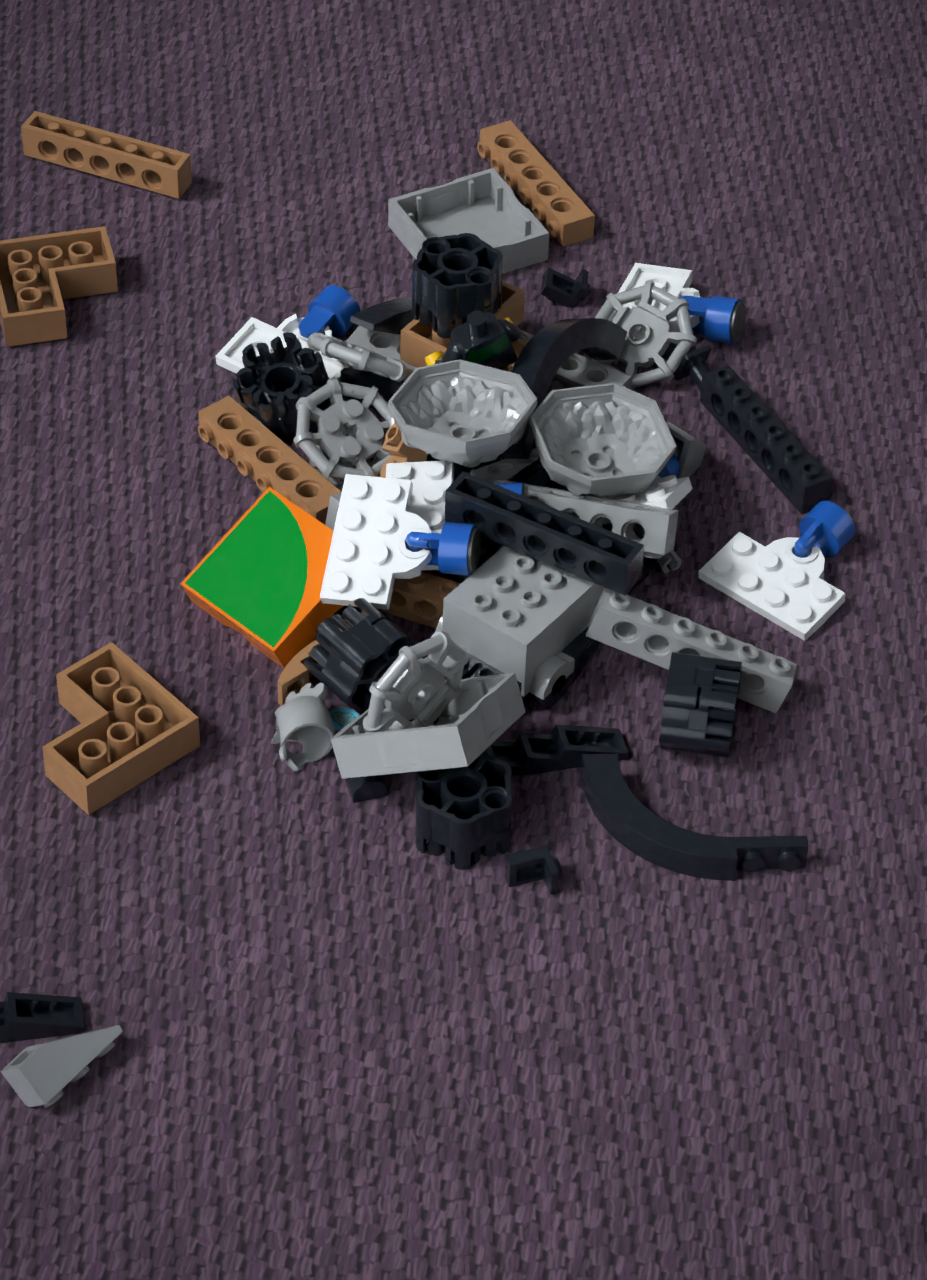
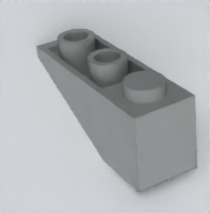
(47, 1067)

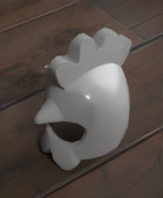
(305, 721)

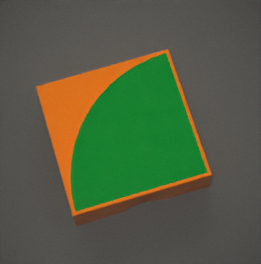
(267, 577)

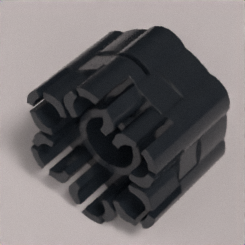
(454, 279)
(276, 381)
(357, 655)
(696, 704)
(464, 811)

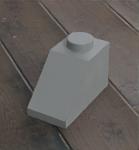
(688, 450)

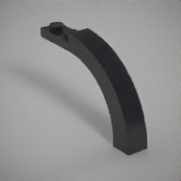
(550, 349)
(674, 846)

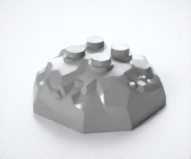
(462, 411)
(601, 439)

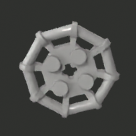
(658, 332)
(360, 357)
(332, 424)
(416, 685)

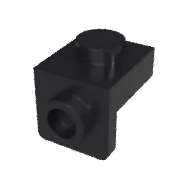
(564, 289)
(532, 866)

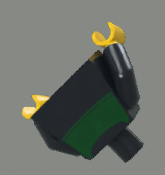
(481, 341)

